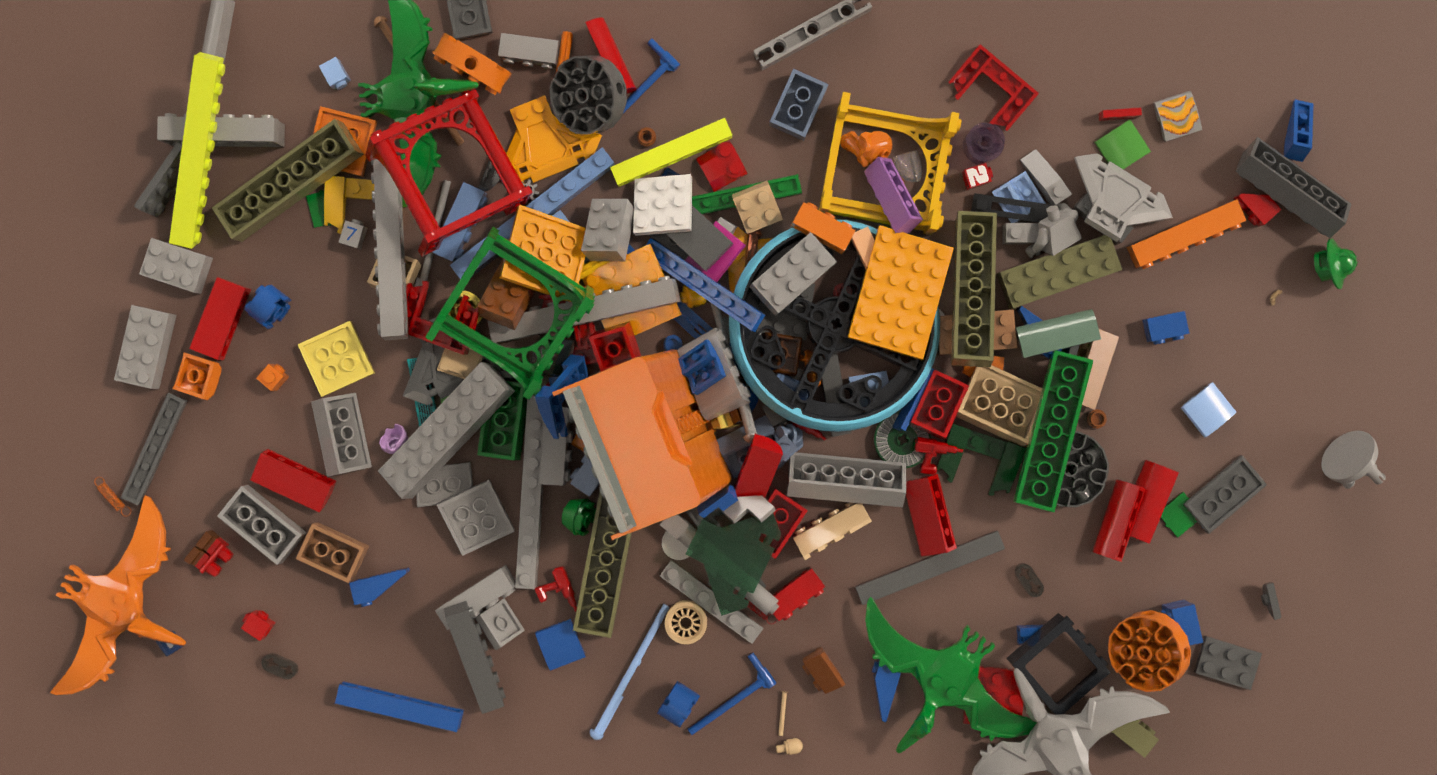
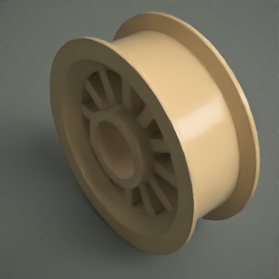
(692, 638)

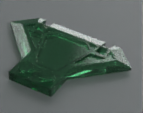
(734, 557)

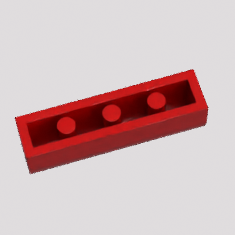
(608, 49)
(220, 319)
(758, 467)
(293, 480)
(1158, 485)
(930, 515)
(1119, 520)

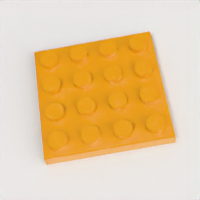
(550, 241)
(638, 267)

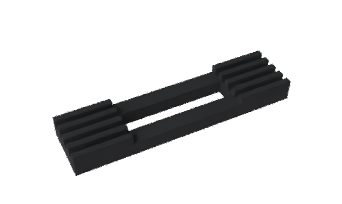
(983, 203)

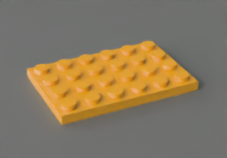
(900, 292)

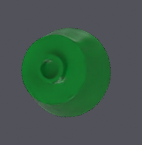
(578, 516)

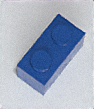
(1166, 326)

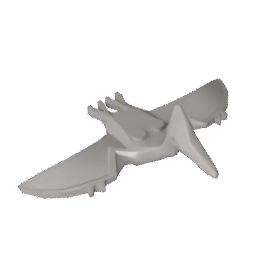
(1063, 740)

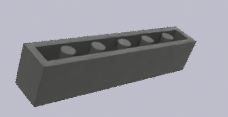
(474, 657)

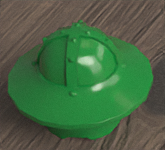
(1335, 262)

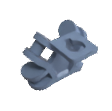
(789, 440)

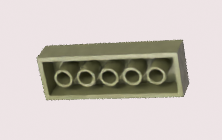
(1059, 272)

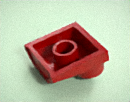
(722, 166)

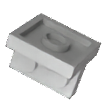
(499, 624)

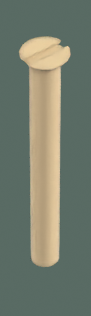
(782, 713)

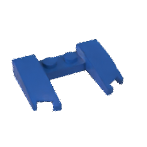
(551, 406)

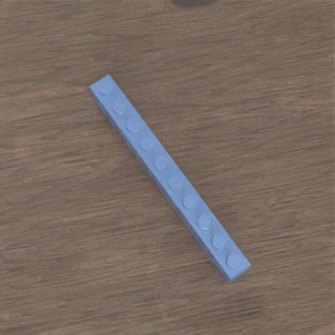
(547, 203)

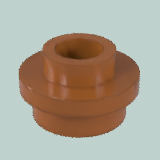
(642, 132)

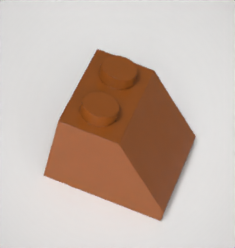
(823, 670)

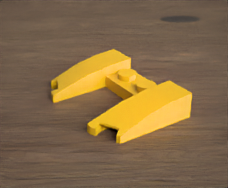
(335, 196)

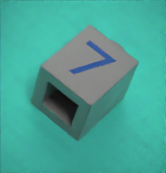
(353, 234)

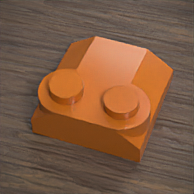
(197, 376)

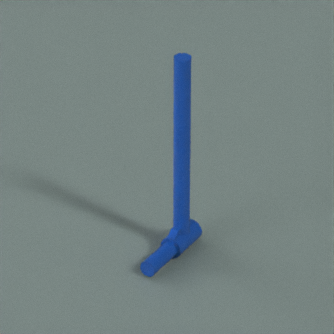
(667, 63)
(764, 679)

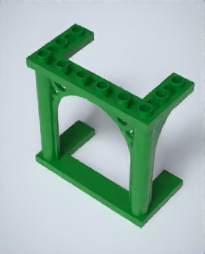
(524, 372)

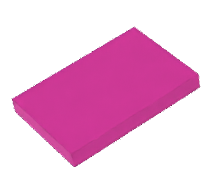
(726, 259)

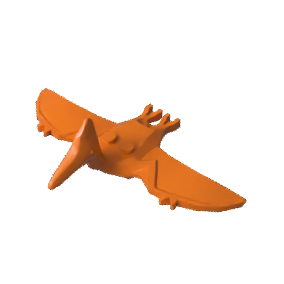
(116, 603)

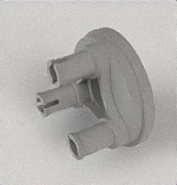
(1352, 458)

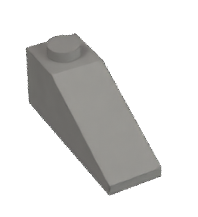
(1045, 178)
(1019, 233)

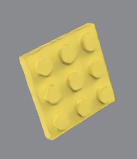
(336, 358)

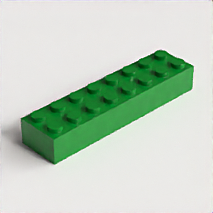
(1053, 431)

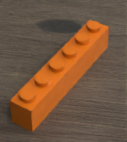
(1185, 234)

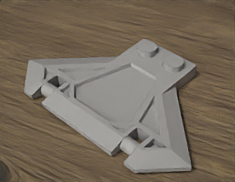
(1118, 197)

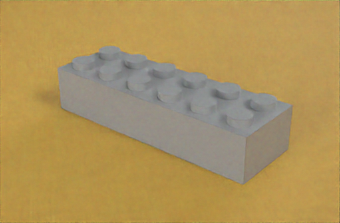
(230, 130)
(847, 479)

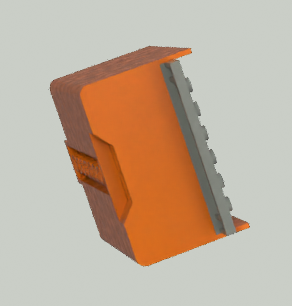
(646, 440)

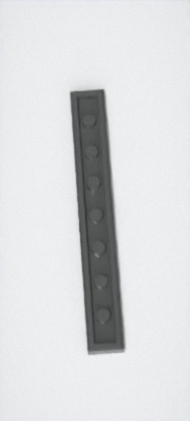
(930, 567)

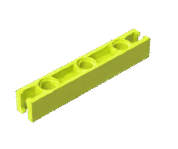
(671, 152)

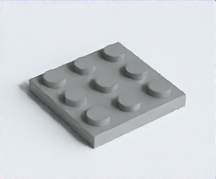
(475, 517)

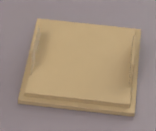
(458, 364)

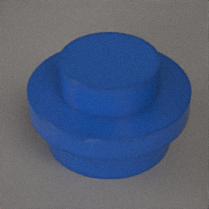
(672, 342)

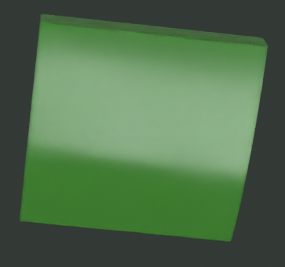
(1123, 145)

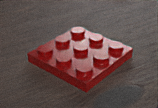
(1002, 687)

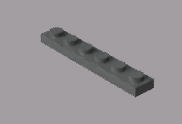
(154, 449)

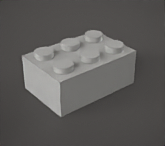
(608, 230)
(176, 266)

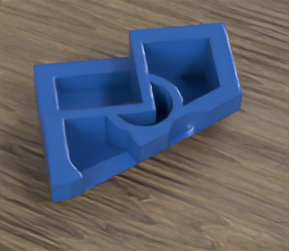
(722, 499)

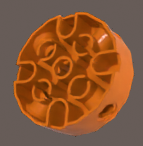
(472, 63)
(1149, 651)

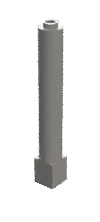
(684, 532)

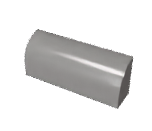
(218, 27)

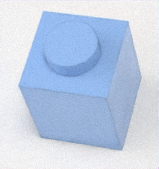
(335, 73)

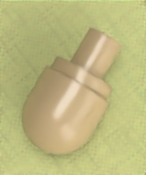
(790, 746)

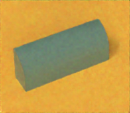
(1058, 333)

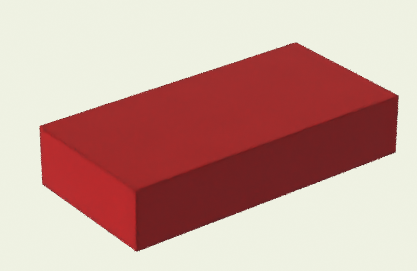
(1119, 114)

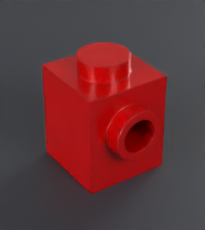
(257, 624)

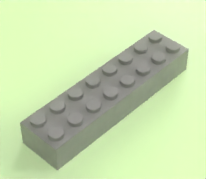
(446, 430)

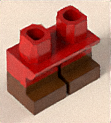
(207, 552)

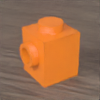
(273, 377)

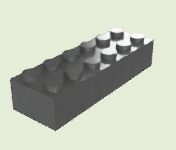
(1293, 188)

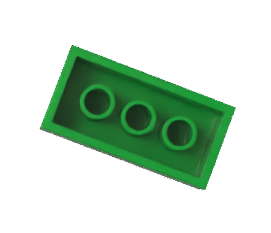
(504, 431)

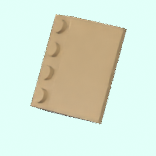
(1001, 404)

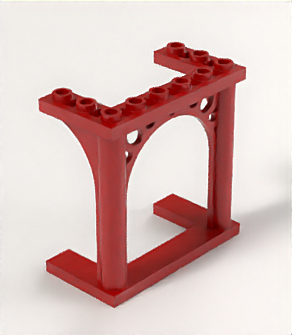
(466, 106)

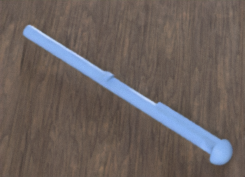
(597, 734)

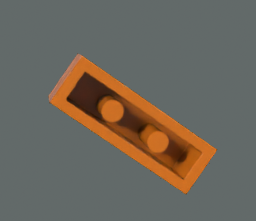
(823, 226)

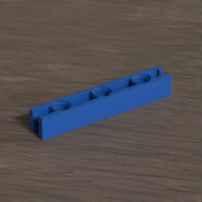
(399, 706)

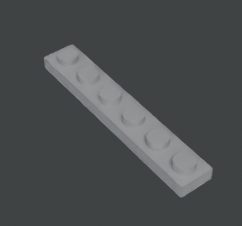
(705, 598)

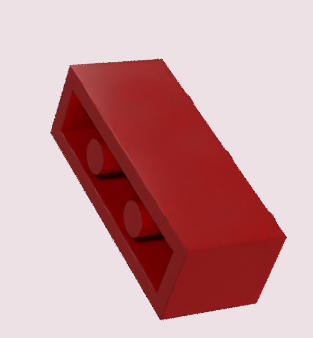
(797, 593)

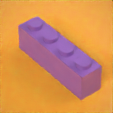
(893, 195)

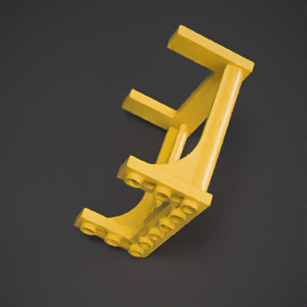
(937, 128)

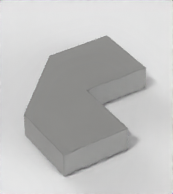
(756, 505)

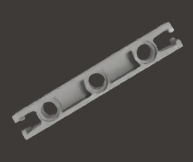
(799, 38)

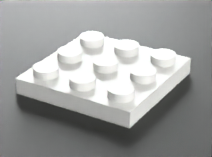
(662, 205)

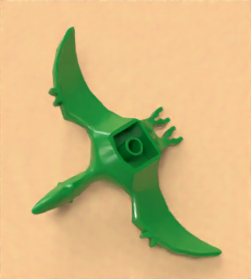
(410, 87)
(946, 679)

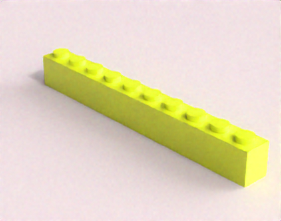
(196, 149)

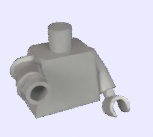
(1056, 231)

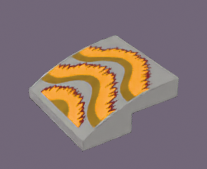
(1177, 116)

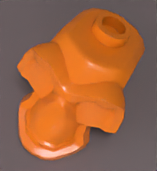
(867, 146)

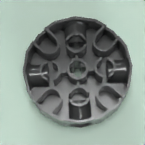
(588, 94)
(1087, 472)

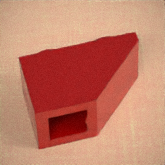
(1258, 207)

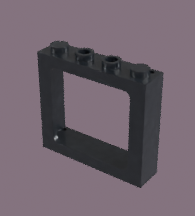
(1041, 640)

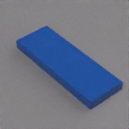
(909, 409)

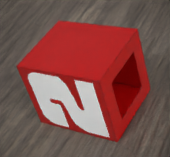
(977, 176)

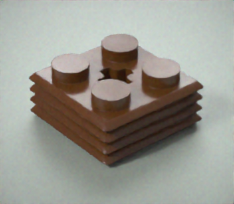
(791, 347)

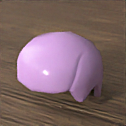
(393, 439)

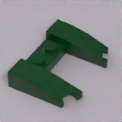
(1009, 456)

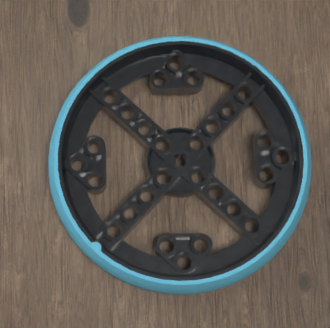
(786, 402)

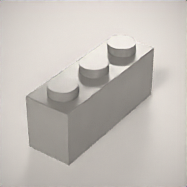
(528, 50)

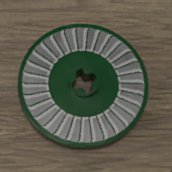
(889, 447)

